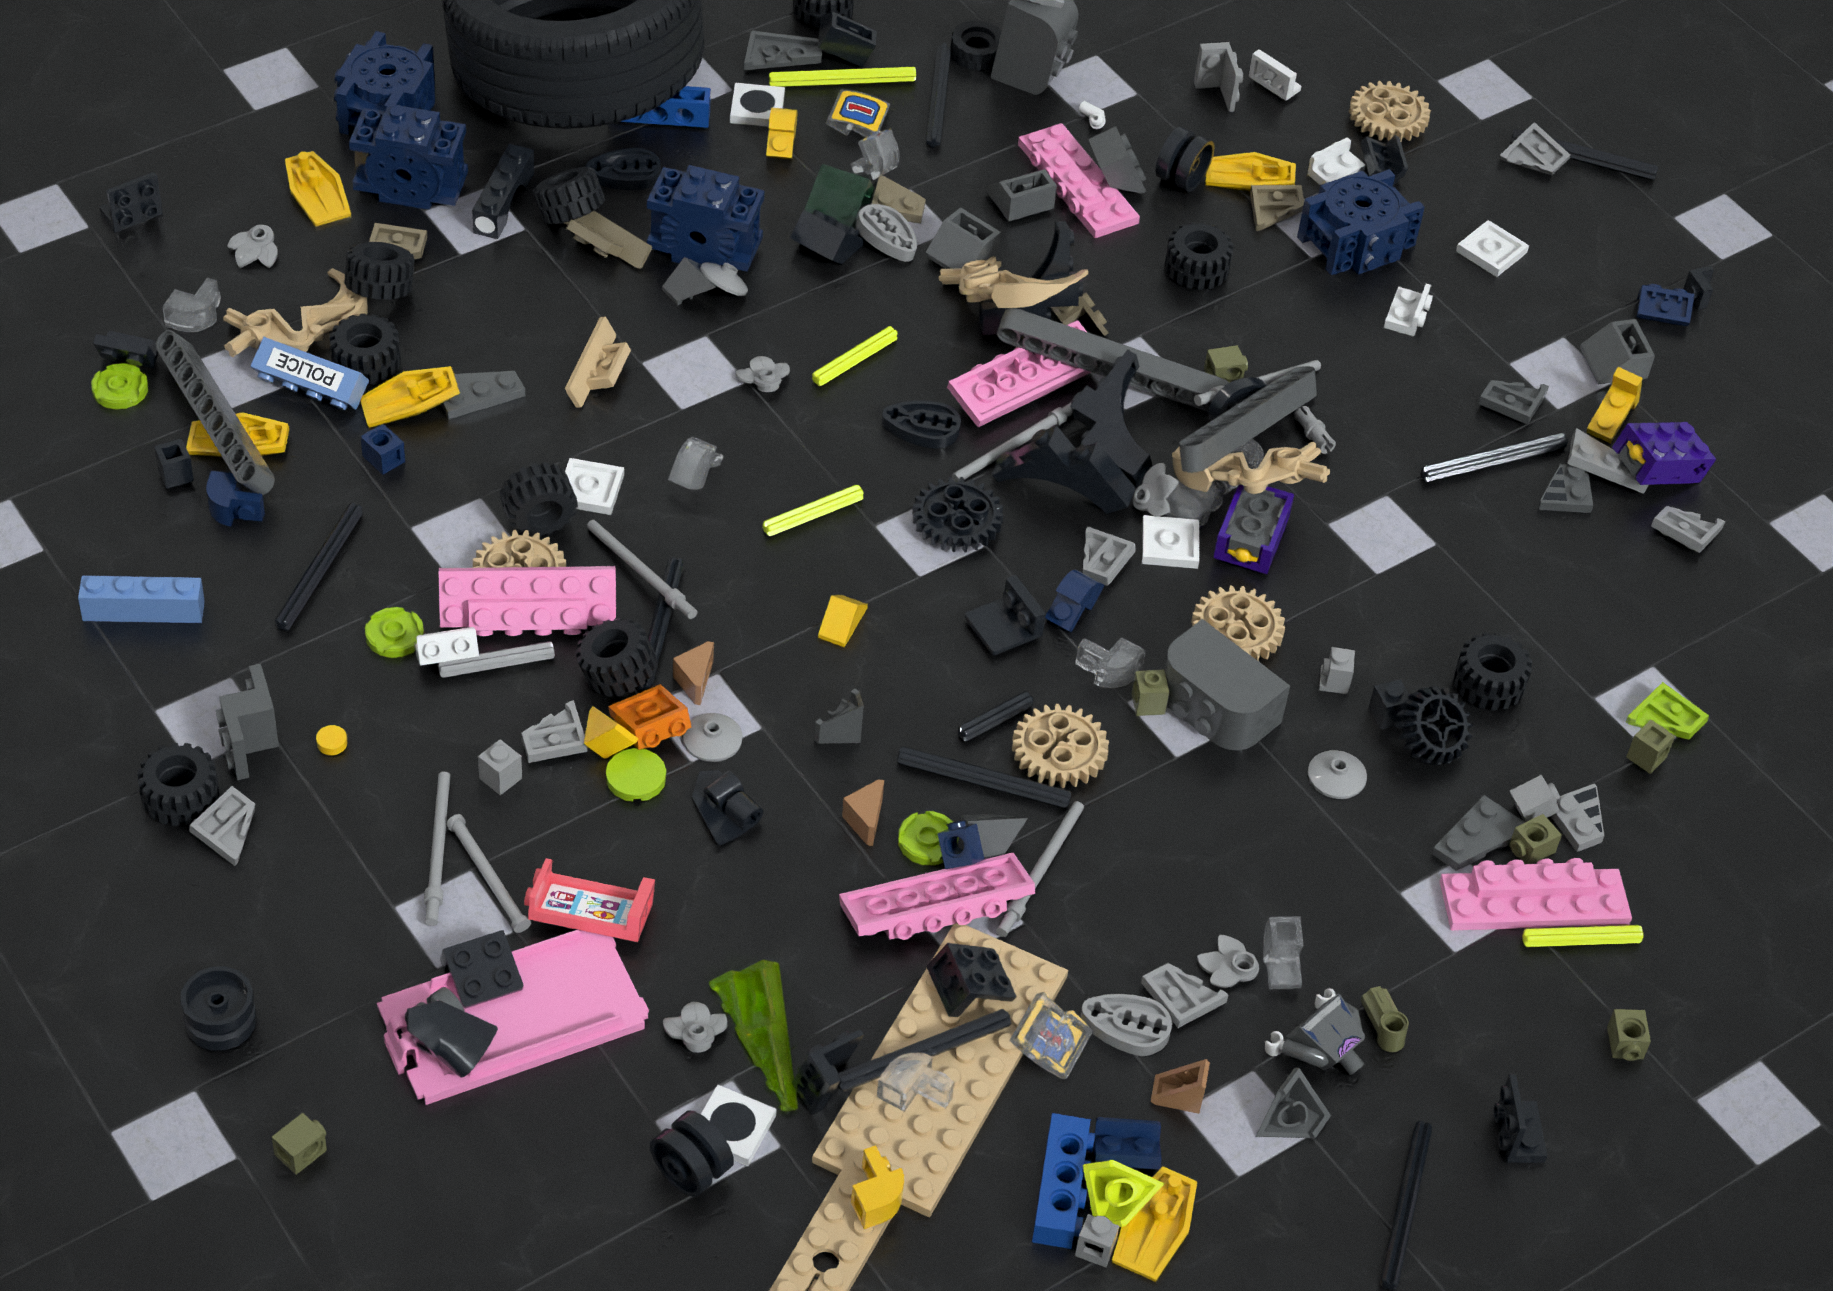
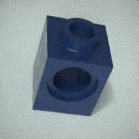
(382, 449)
(951, 853)

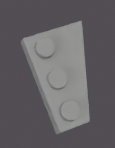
(1600, 460)

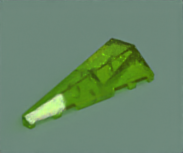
(758, 1010)

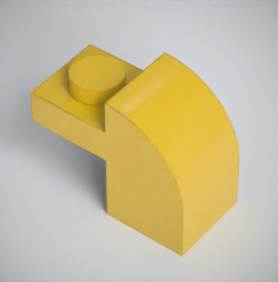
(781, 133)
(880, 1195)

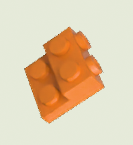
(652, 716)

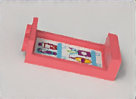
(589, 904)

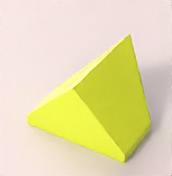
(1118, 1190)

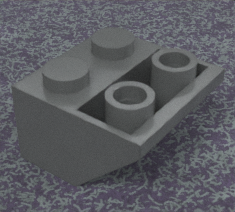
(1118, 161)
(1023, 194)
(963, 240)
(1617, 346)

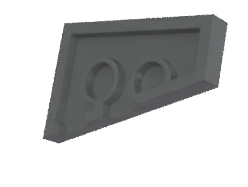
(780, 50)
(483, 391)
(1477, 833)

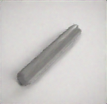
(497, 659)

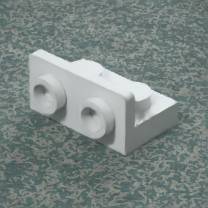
(1273, 75)
(1334, 163)
(1408, 310)
(446, 646)

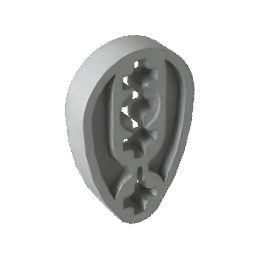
(887, 231)
(1128, 1038)

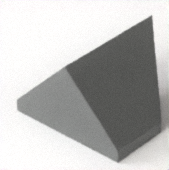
(686, 282)
(845, 722)
(995, 831)
(1295, 1110)

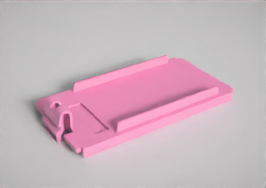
(569, 1002)

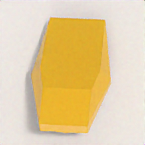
(1249, 169)
(317, 188)
(409, 395)
(267, 435)
(1158, 1228)

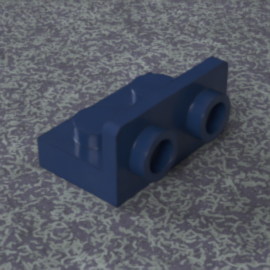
(1665, 305)
(1128, 1142)

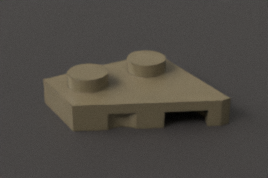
(899, 198)
(1275, 203)
(407, 238)

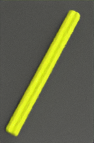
(842, 76)

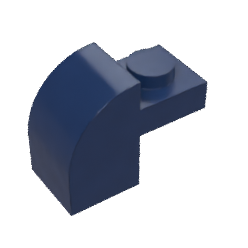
(229, 502)
(1073, 595)

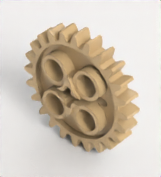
(1389, 111)
(519, 552)
(1243, 619)
(1060, 745)

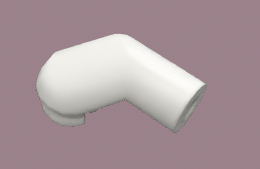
(1095, 114)

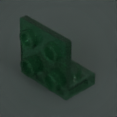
(839, 194)

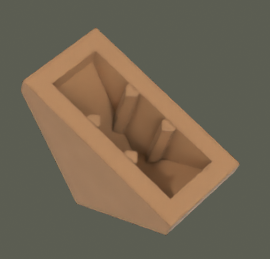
(693, 670)
(863, 809)
(1181, 1087)

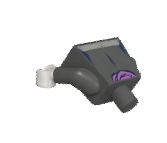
(1324, 1036)

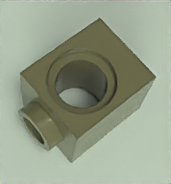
(1226, 363)
(1150, 692)
(1650, 746)
(1535, 840)
(1628, 1034)
(299, 1143)

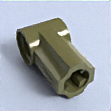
(1386, 1019)

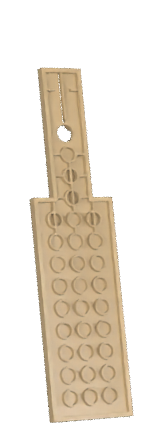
(926, 1137)

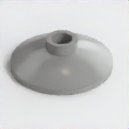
(724, 277)
(713, 737)
(1337, 774)

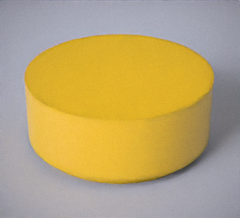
(331, 740)

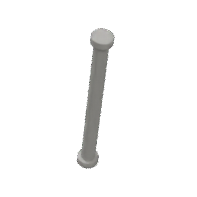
(519, 921)

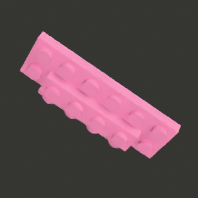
(1078, 180)
(1011, 382)
(527, 598)
(1534, 896)
(937, 898)

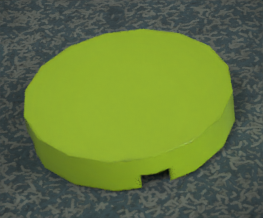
(119, 386)
(393, 632)
(636, 774)
(920, 839)

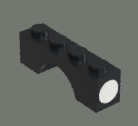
(493, 205)

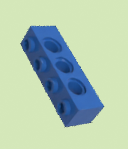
(685, 108)
(1056, 1226)

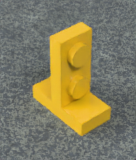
(1620, 398)

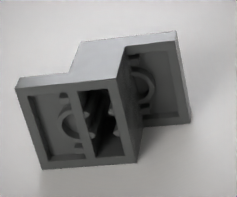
(247, 722)

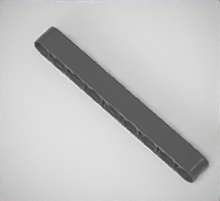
(1099, 354)
(215, 413)
(1247, 419)

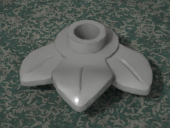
(251, 247)
(764, 373)
(1154, 490)
(1226, 963)
(695, 1026)

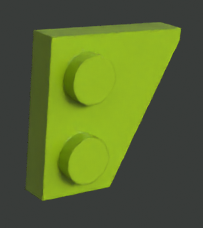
(1669, 711)

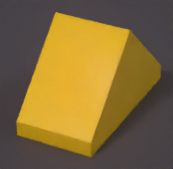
(841, 619)
(606, 735)

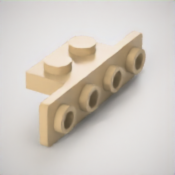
(598, 363)

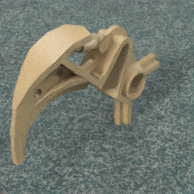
(982, 281)
(315, 321)
(1279, 464)

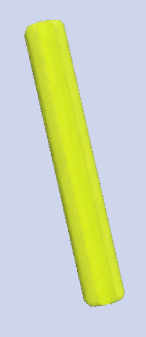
(854, 356)
(812, 510)
(1582, 935)

